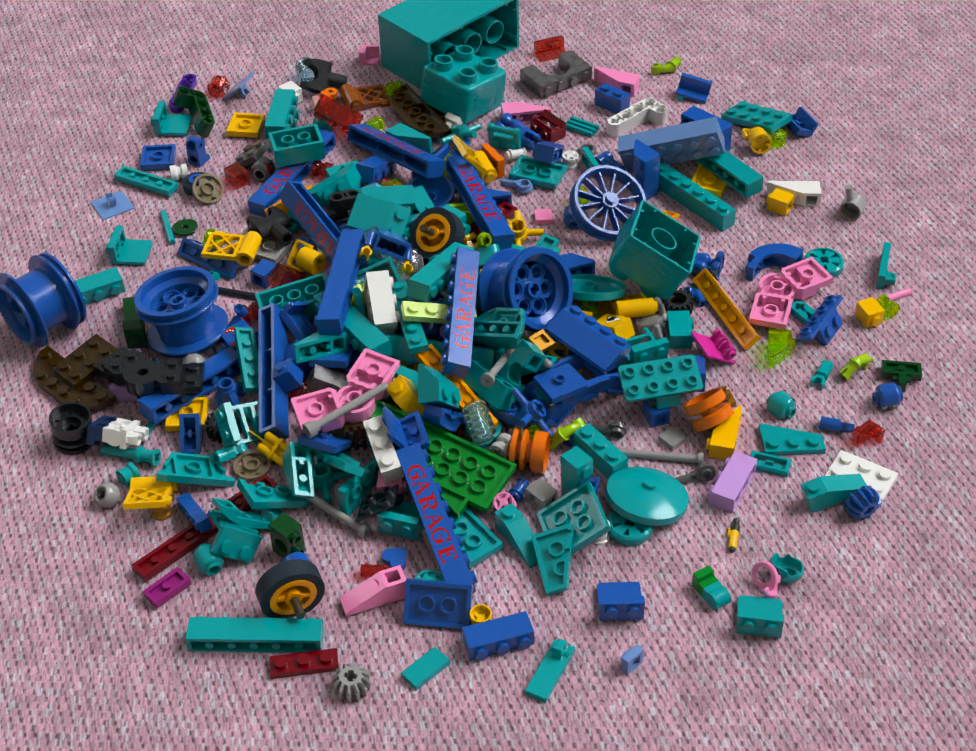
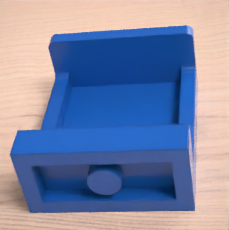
(296, 319)

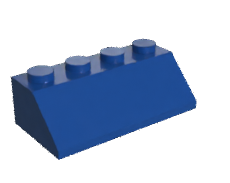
(589, 339)

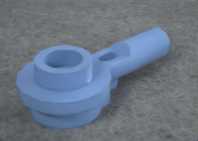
(522, 185)

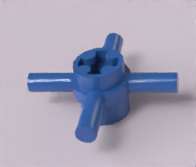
(531, 412)

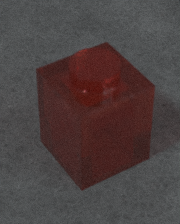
(236, 175)

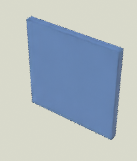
(239, 87)
(112, 205)

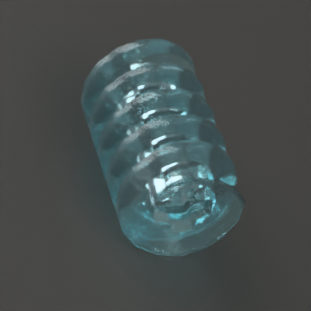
(479, 423)

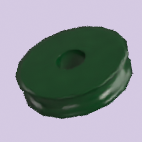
(179, 226)

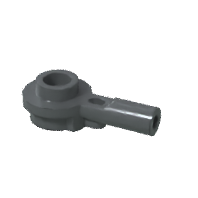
(614, 430)
(702, 472)

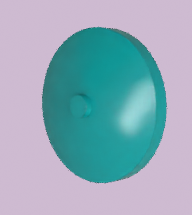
(597, 288)
(647, 496)

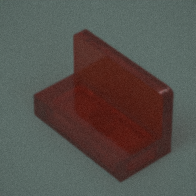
(549, 48)

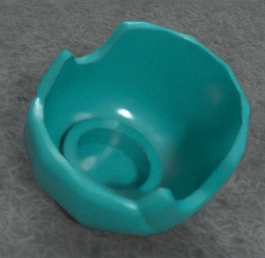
(788, 567)

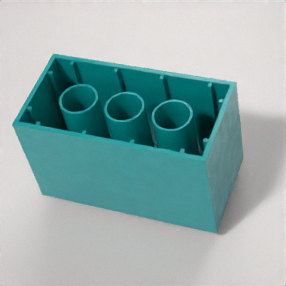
(426, 28)

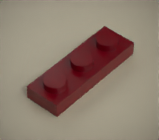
(304, 663)

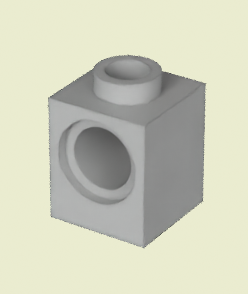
(540, 494)

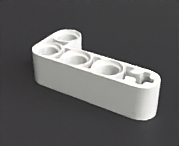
(635, 115)

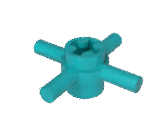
(461, 132)
(325, 478)

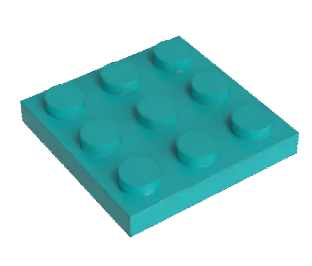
(582, 510)

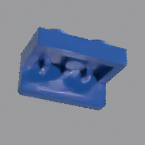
(802, 123)

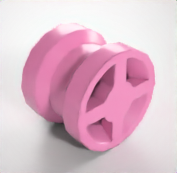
(502, 499)

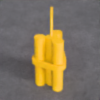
(272, 447)

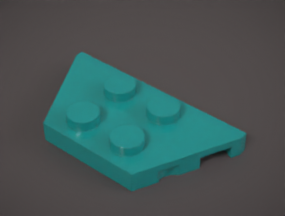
(193, 469)

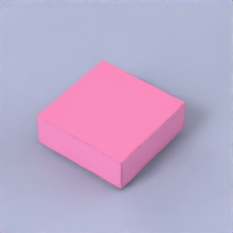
(543, 216)

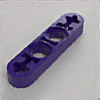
(188, 81)

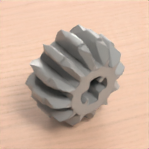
(351, 682)

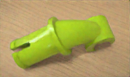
(670, 66)
(483, 239)
(854, 364)
(565, 432)

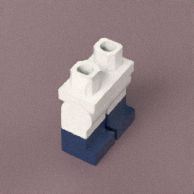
(116, 432)

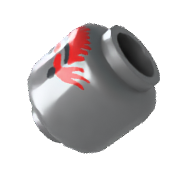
(263, 169)

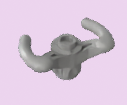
(654, 323)

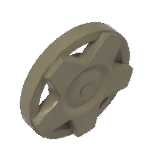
(207, 189)
(251, 467)

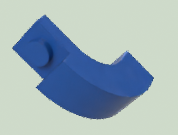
(771, 255)

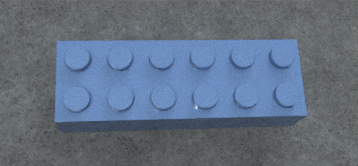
(676, 142)

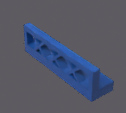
(192, 250)

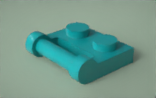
(503, 141)

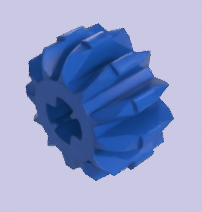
(862, 502)

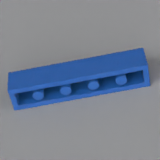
(193, 513)

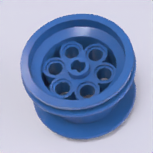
(527, 280)
(41, 300)
(181, 311)

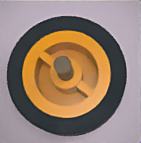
(435, 231)
(290, 589)

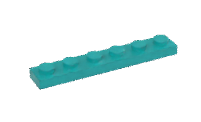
(411, 330)

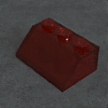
(334, 112)

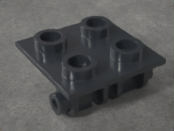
(379, 502)

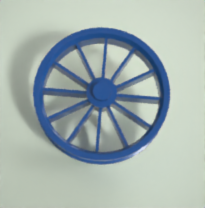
(606, 202)

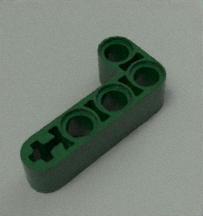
(198, 107)
(133, 326)

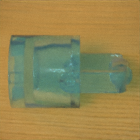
(303, 72)

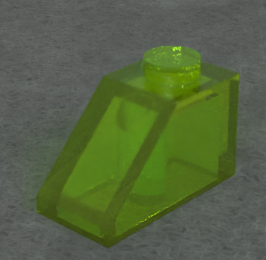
(779, 346)

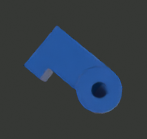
(196, 150)

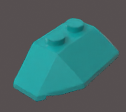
(344, 179)
(500, 328)

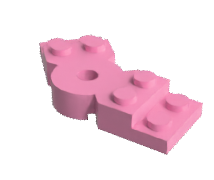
(776, 293)
(367, 372)

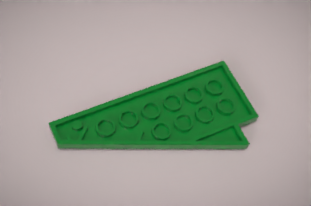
(462, 469)

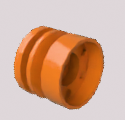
(530, 450)

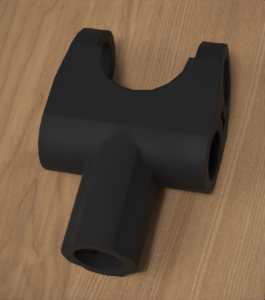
(322, 76)
(340, 204)
(274, 225)

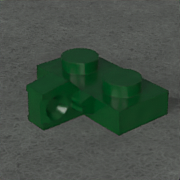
(901, 372)

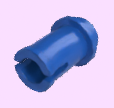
(519, 490)

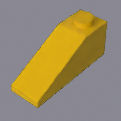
(724, 437)

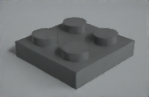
(253, 152)

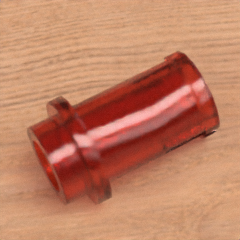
(369, 570)

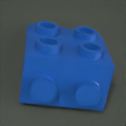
(405, 431)
(620, 601)

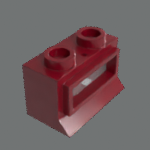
(548, 126)

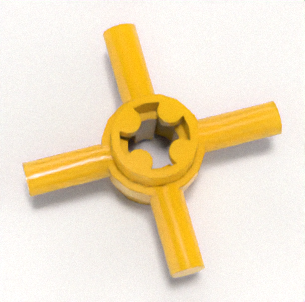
(520, 229)

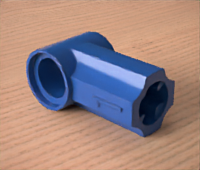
(607, 158)

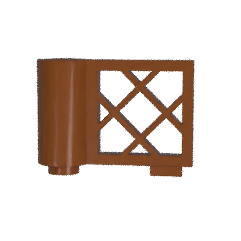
(356, 100)

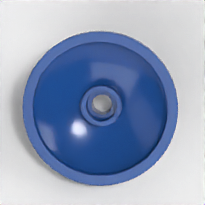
(439, 189)

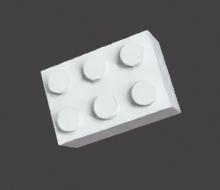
(380, 301)

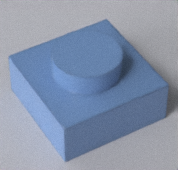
(631, 659)

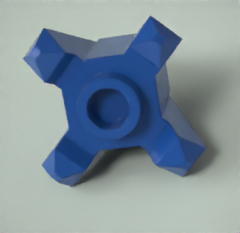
(228, 392)

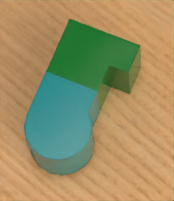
(710, 588)

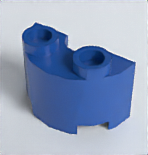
(443, 418)

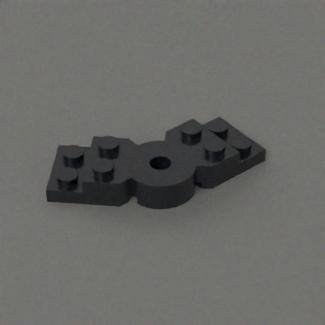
(145, 376)

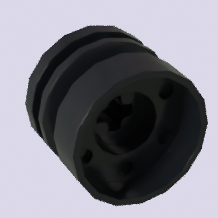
(69, 427)

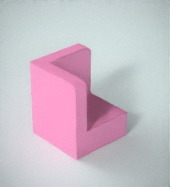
(369, 54)

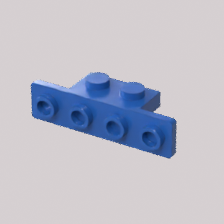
(823, 323)

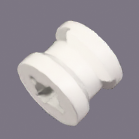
(570, 159)

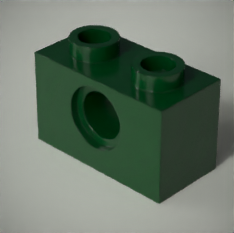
(286, 535)

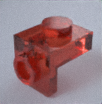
(865, 431)

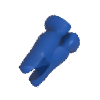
(527, 134)
(715, 265)

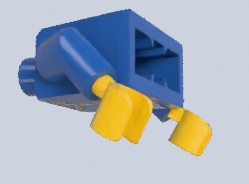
(391, 245)

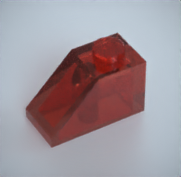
(283, 275)

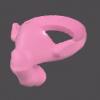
(767, 589)

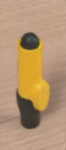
(733, 533)

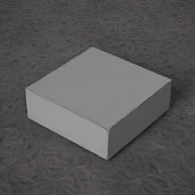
(672, 438)

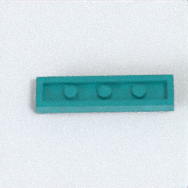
(146, 181)
(248, 358)

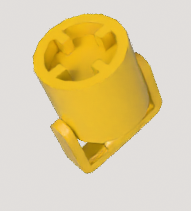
(757, 139)
(306, 258)

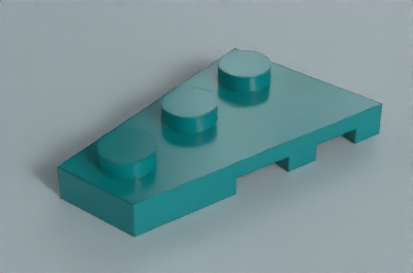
(787, 441)

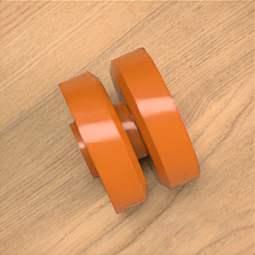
(708, 409)

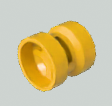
(480, 613)

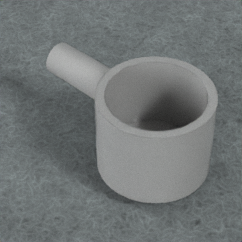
(851, 202)

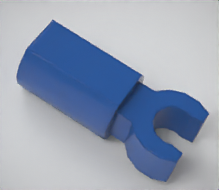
(835, 424)

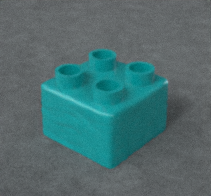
(463, 84)
(654, 251)

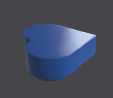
(394, 557)

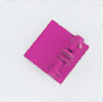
(716, 346)

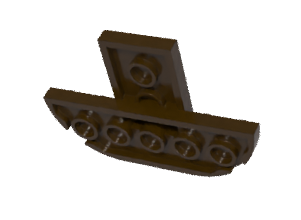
(417, 114)
(71, 377)

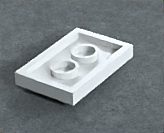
(874, 475)

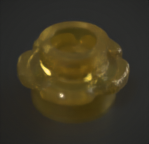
(605, 308)

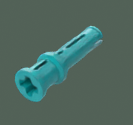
(139, 454)

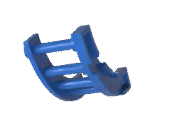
(601, 383)

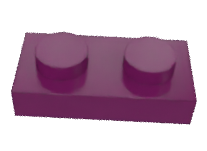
(167, 587)

